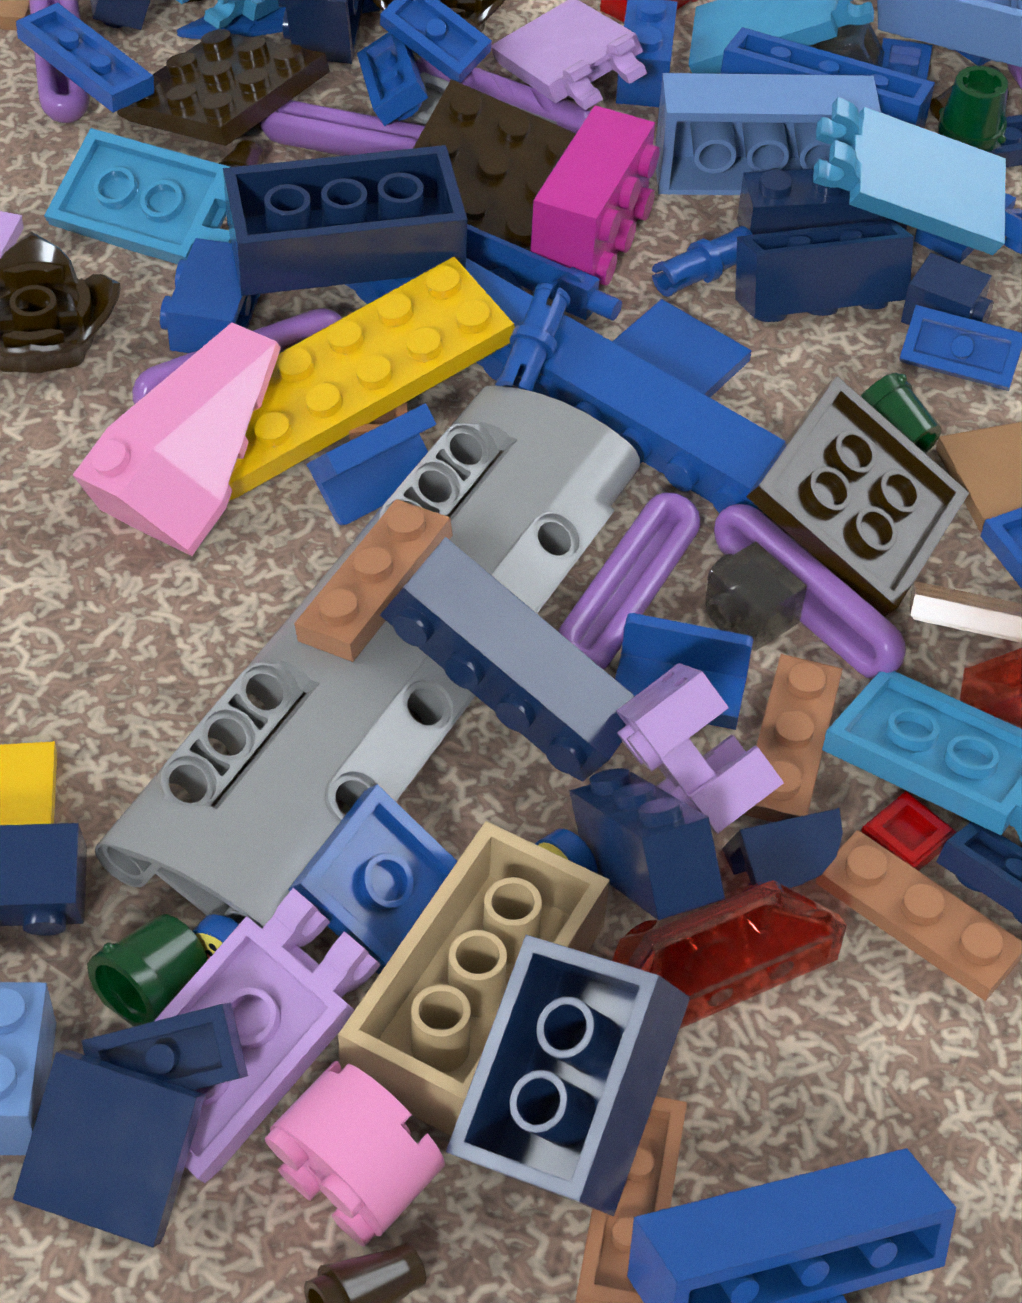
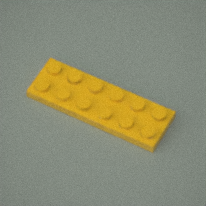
(369, 368)

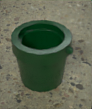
(976, 108)
(902, 408)
(146, 969)

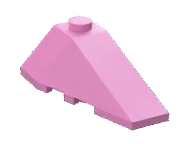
(175, 449)

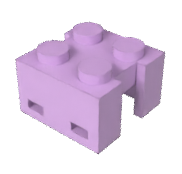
(658, 733)

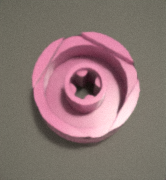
(355, 1149)

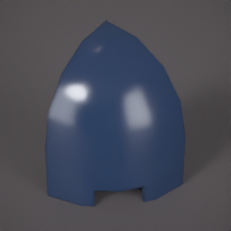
(786, 849)

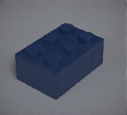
(569, 1073)

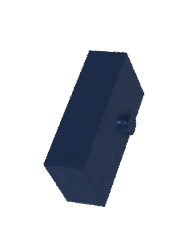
(343, 219)

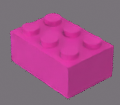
(597, 194)

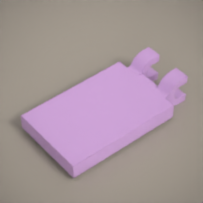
(570, 50)
(283, 1014)

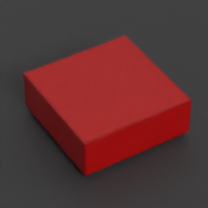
(909, 831)

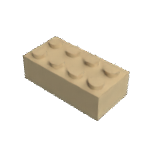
(443, 985)

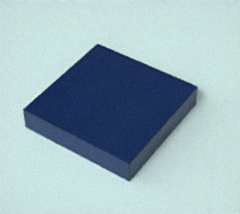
(109, 1147)

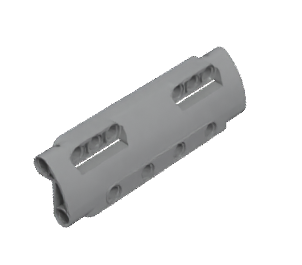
(354, 724)

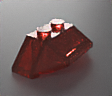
(735, 946)

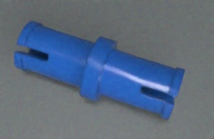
(700, 262)
(534, 338)

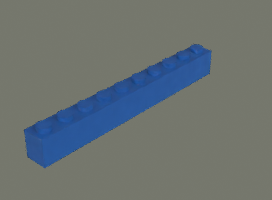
(665, 420)

